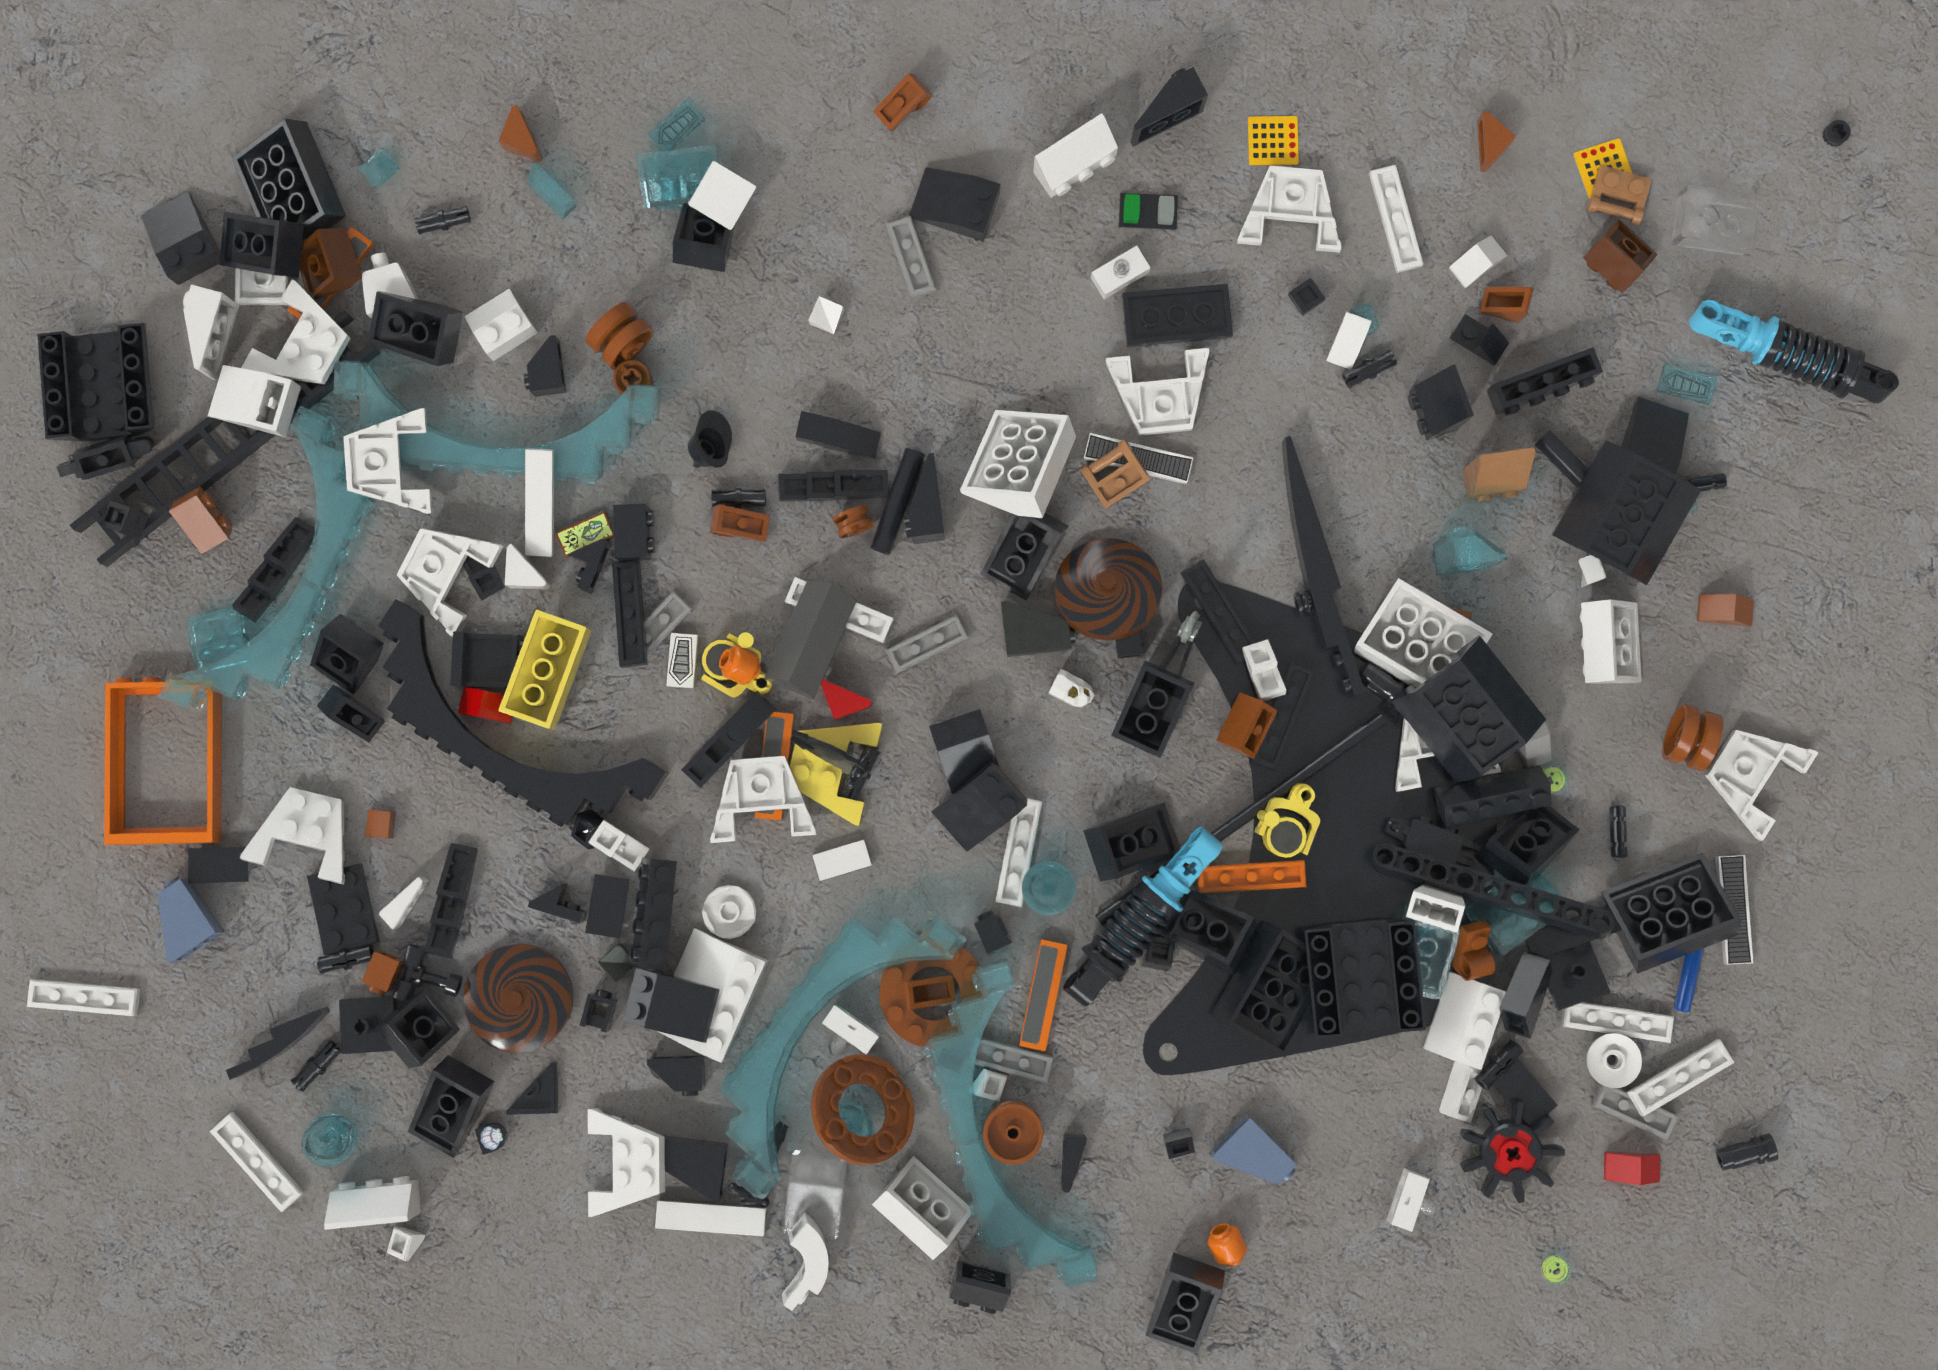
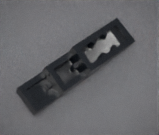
(833, 485)
(275, 570)
(451, 900)
(283, 1039)

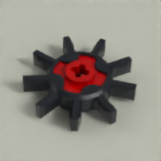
(1510, 1134)

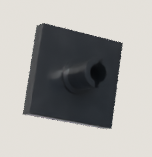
(1576, 977)
(359, 1021)

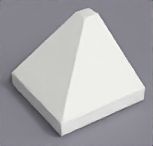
(989, 1085)
(404, 1243)

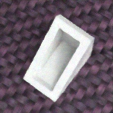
(1477, 261)
(521, 572)

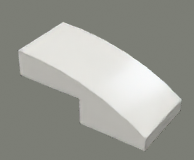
(1348, 340)
(1263, 670)
(619, 845)

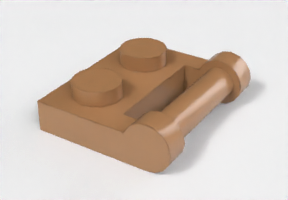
(1622, 187)
(1120, 481)

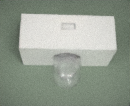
(1120, 272)
(849, 1031)
(1410, 1200)

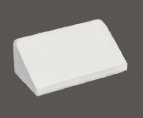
(1461, 1093)

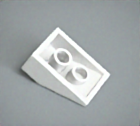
(209, 327)

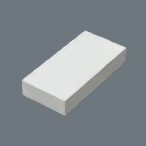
(842, 860)

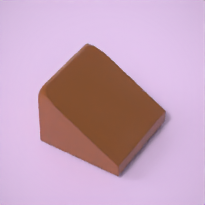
(380, 824)

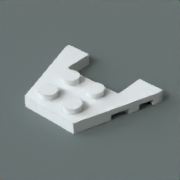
(1296, 197)
(311, 347)
(1161, 404)
(375, 463)
(434, 565)
(1411, 749)
(1744, 769)
(760, 786)
(306, 821)
(636, 1163)

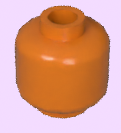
(739, 665)
(1227, 1244)

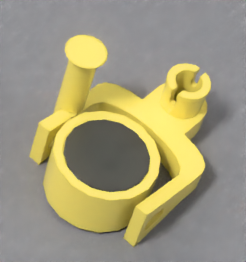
(711, 660)
(1284, 834)

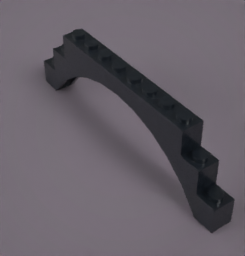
(426, 708)

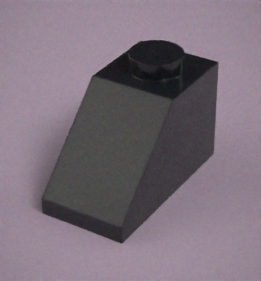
(546, 370)
(350, 713)
(680, 1072)

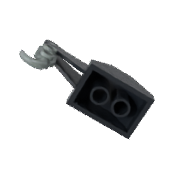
(1158, 697)

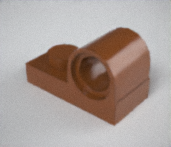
(905, 98)
(739, 523)
(1471, 955)

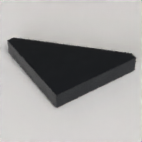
(540, 1096)

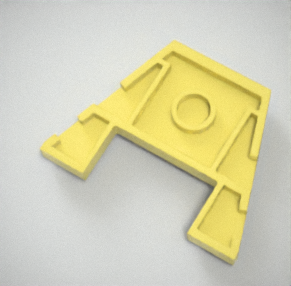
(821, 779)

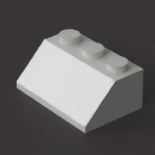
(1075, 157)
(1610, 642)
(1464, 1021)
(373, 1203)
(923, 1208)

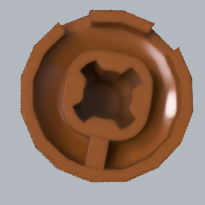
(631, 373)
(853, 521)

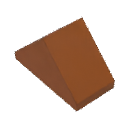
(517, 136)
(1492, 139)
(1506, 302)
(1725, 609)
(929, 991)

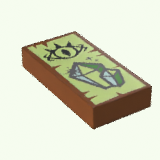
(585, 533)

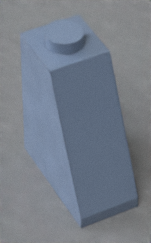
(185, 920)
(1254, 1152)

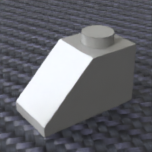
(1537, 749)

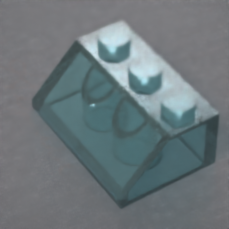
(674, 174)
(1465, 552)
(1508, 928)

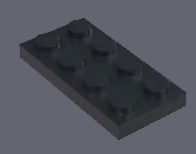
(1177, 315)

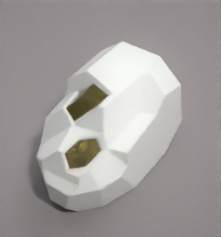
(1071, 689)

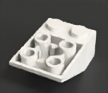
(254, 400)

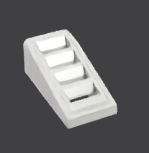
(401, 905)

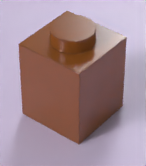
(383, 972)

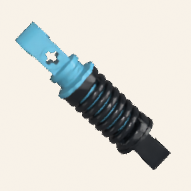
(1795, 352)
(1142, 920)

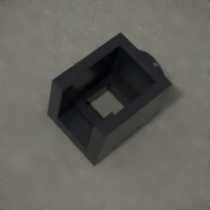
(1131, 646)
(992, 931)
(595, 1020)

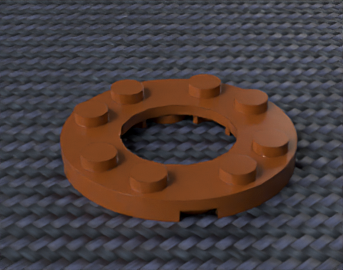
(894, 1003)
(895, 1097)

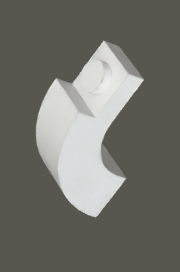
(812, 1275)

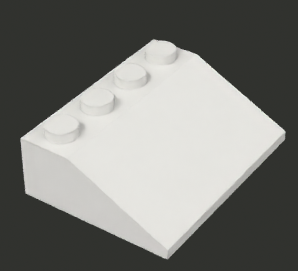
(1020, 461)
(1415, 635)
(725, 968)

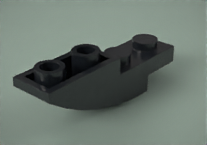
(728, 739)

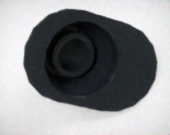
(710, 441)

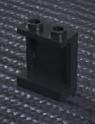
(484, 659)

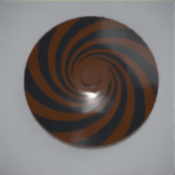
(1108, 589)
(518, 998)

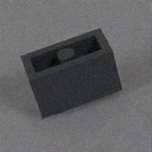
(632, 532)

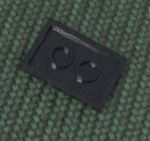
(343, 911)

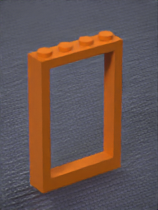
(115, 770)

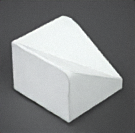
(826, 315)
(1592, 570)

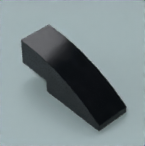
(837, 435)

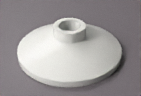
(1626, 1065)

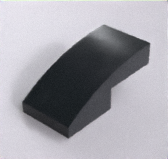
(484, 579)

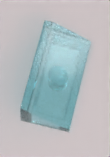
(550, 191)

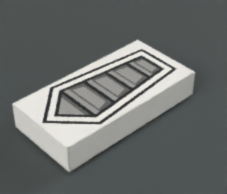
(682, 660)

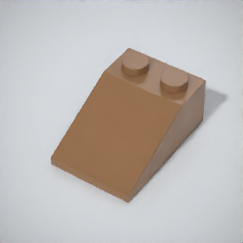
(1498, 474)

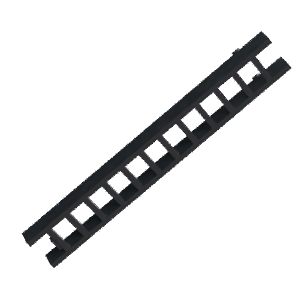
(207, 479)

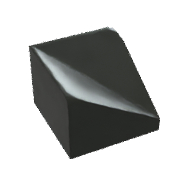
(616, 962)

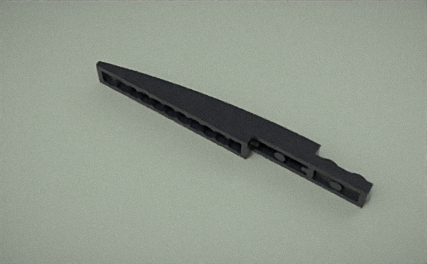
(1318, 570)

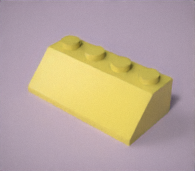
(545, 670)

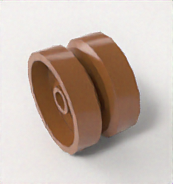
(619, 335)
(1692, 737)
(1012, 1115)

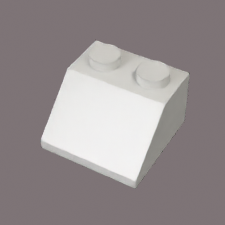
(500, 325)

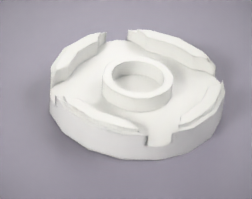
(729, 911)

